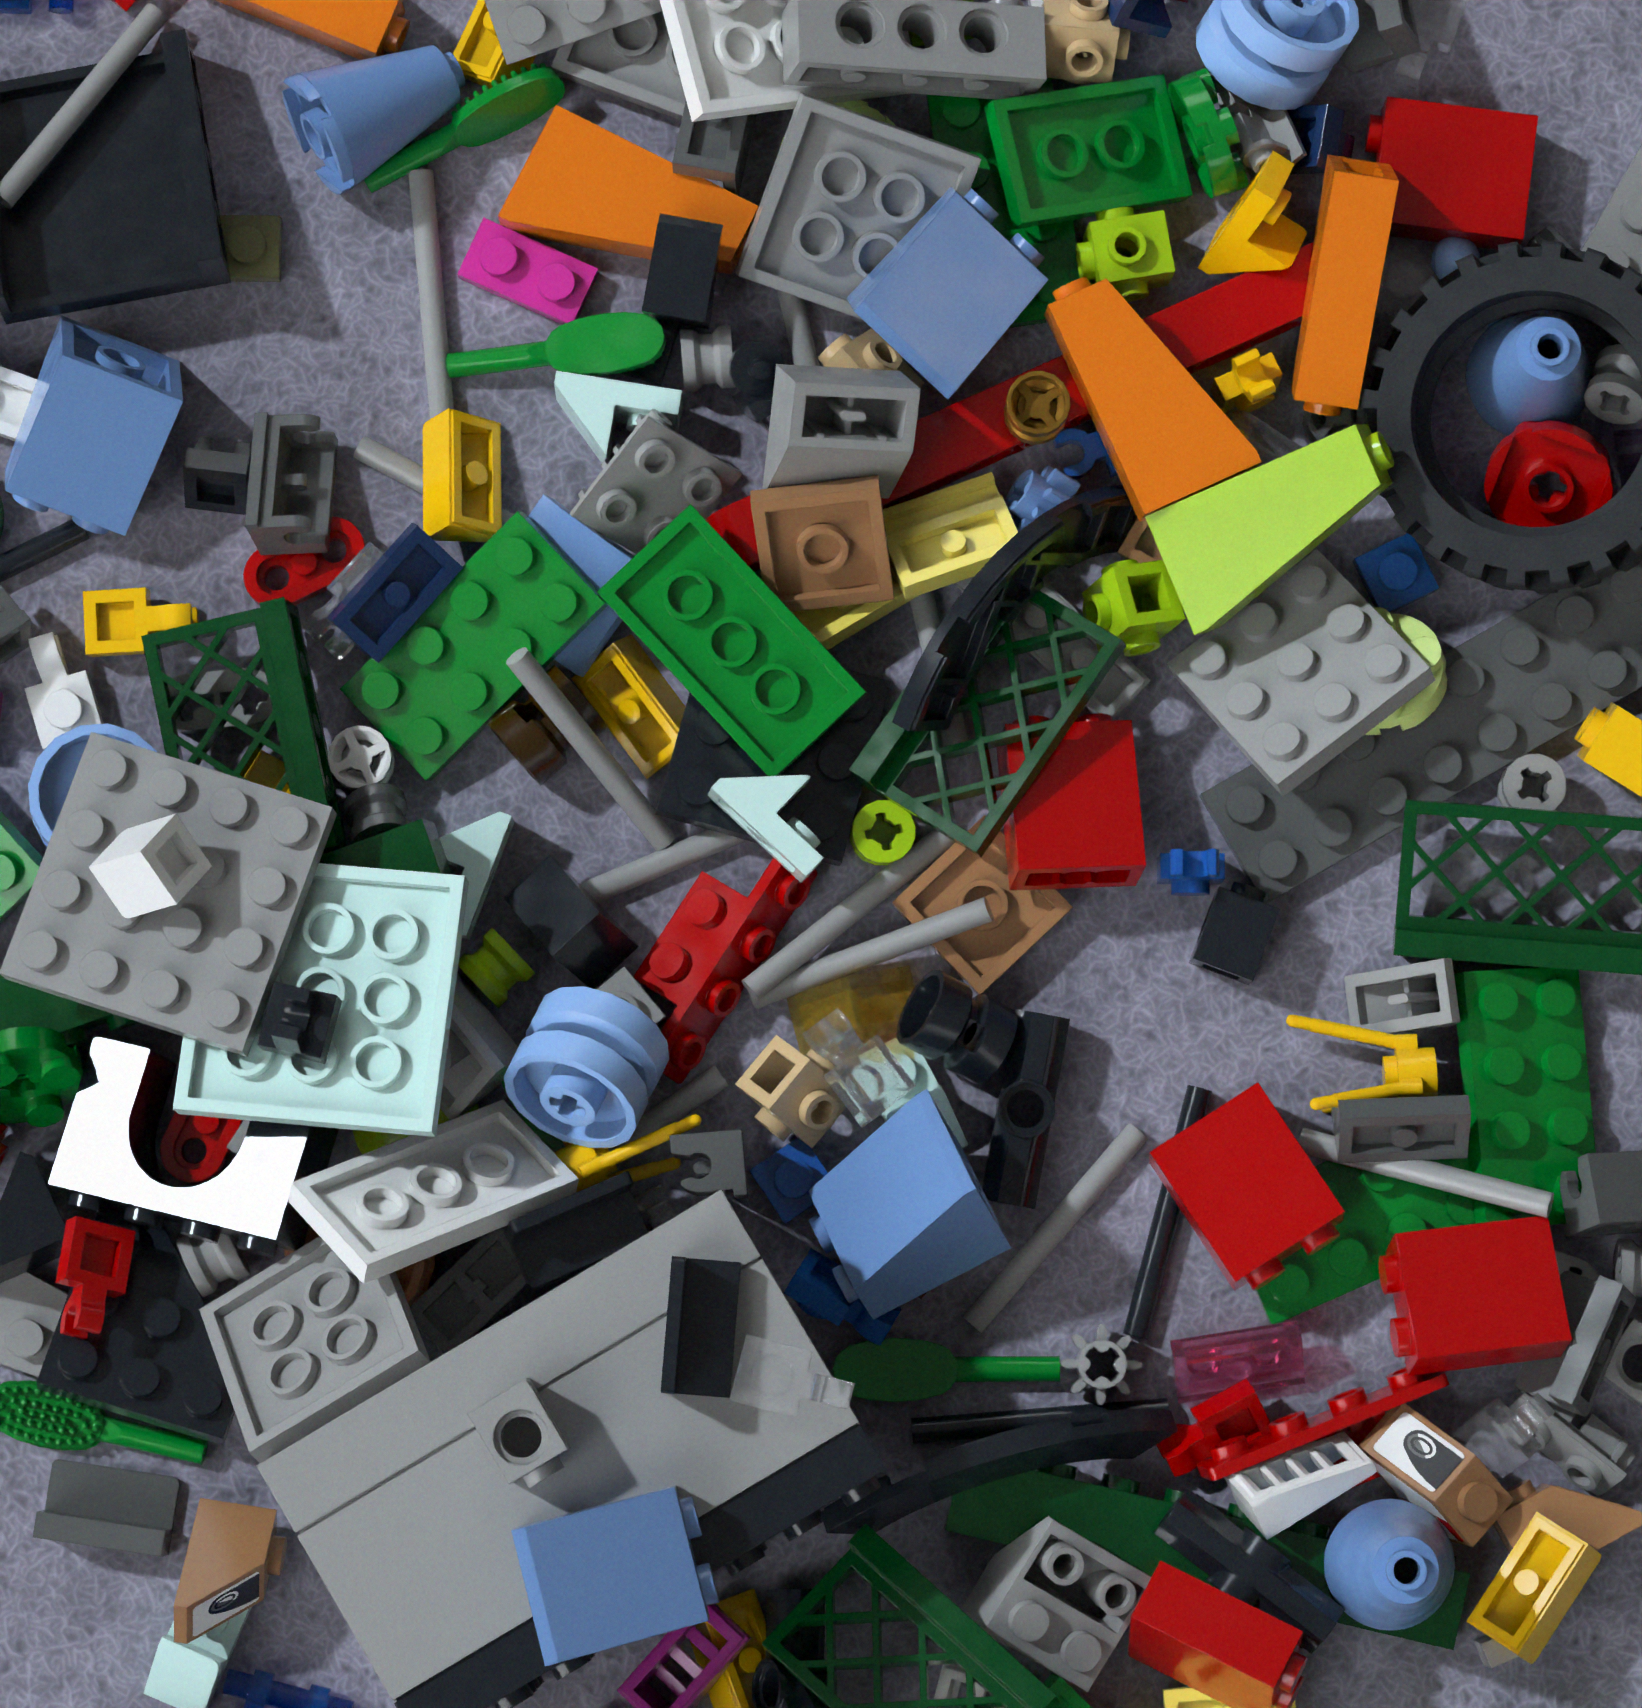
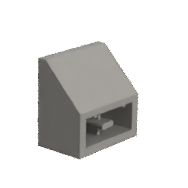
(840, 425)
(1057, 1600)

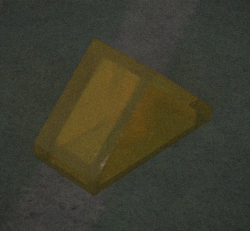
(868, 1001)

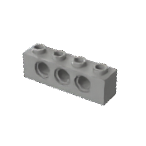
(823, 57)

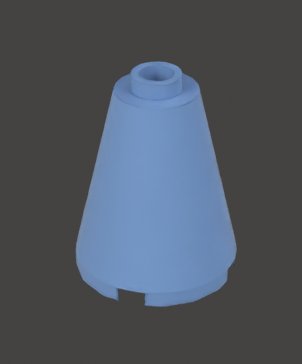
(369, 109)
(1528, 372)
(1363, 1557)

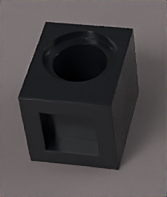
(1235, 932)

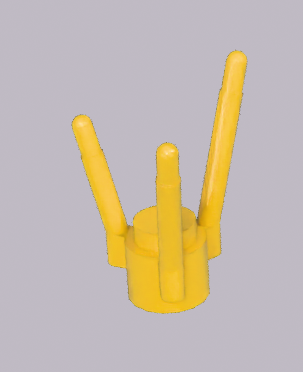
(1406, 1074)
(598, 1164)

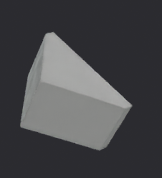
(1404, 998)

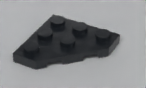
(151, 1350)

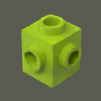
(1140, 238)
(1134, 604)

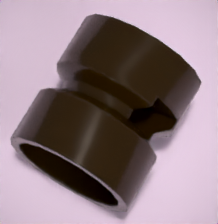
(532, 734)

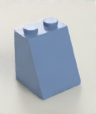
(949, 289)
(94, 427)
(904, 1211)
(614, 1574)

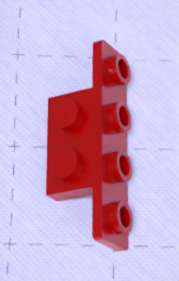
(708, 952)
(1348, 1413)

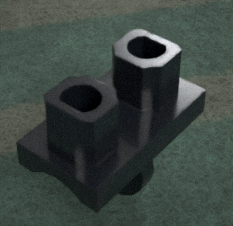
(753, 373)

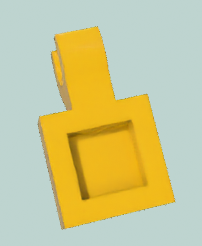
(1249, 382)
(121, 616)

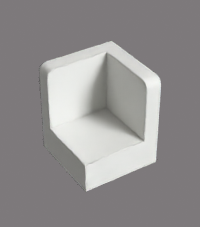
(150, 866)

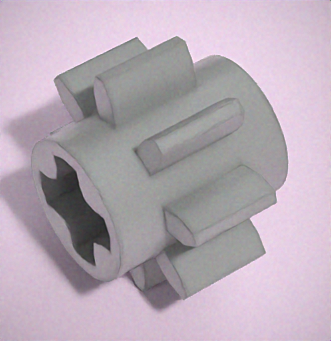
(1082, 1364)

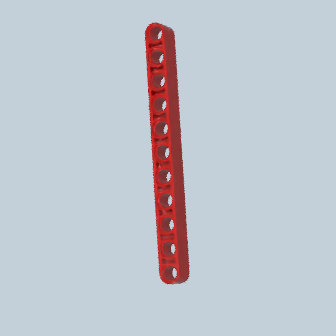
(974, 429)

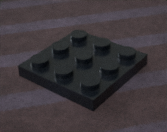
(824, 804)

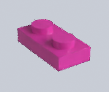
(527, 272)

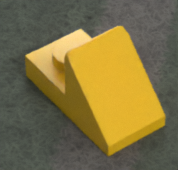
(1254, 230)

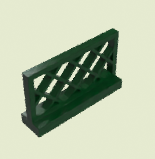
(290, 692)
(895, 751)
(1504, 940)
(929, 1612)

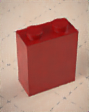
(1456, 169)
(1081, 811)
(1248, 1189)
(1475, 1295)
(1215, 1642)

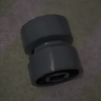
(963, 1030)

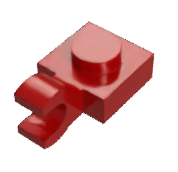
(96, 1265)
(1219, 1418)

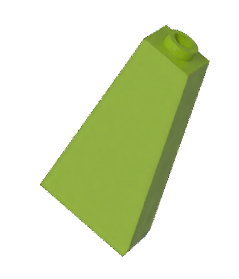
(1258, 525)

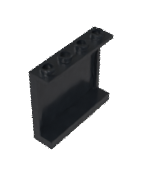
(122, 203)

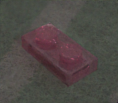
(1213, 1362)

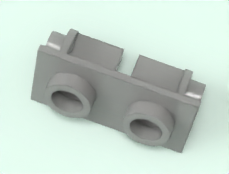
(1260, 131)
(1589, 1456)

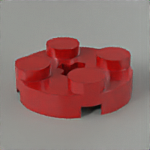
(1541, 448)

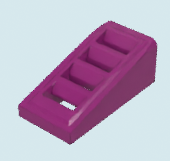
(637, 1686)

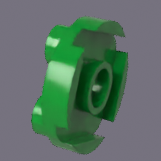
(1208, 134)
(49, 1076)

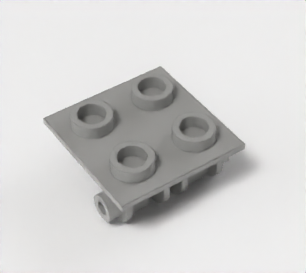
(652, 483)

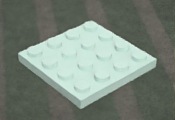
(393, 959)

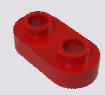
(307, 571)
(212, 1131)

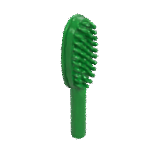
(481, 121)
(583, 346)
(922, 1369)
(73, 1425)

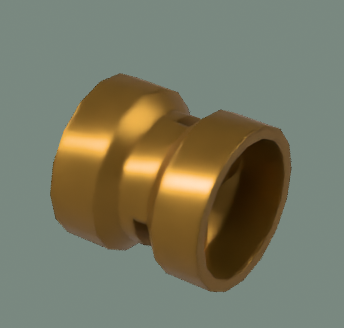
(1044, 399)

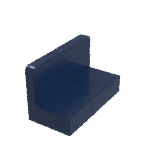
(395, 592)

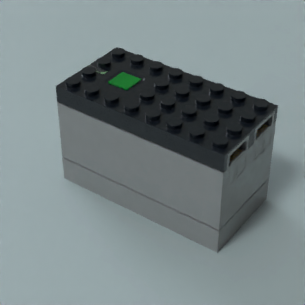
(420, 1520)

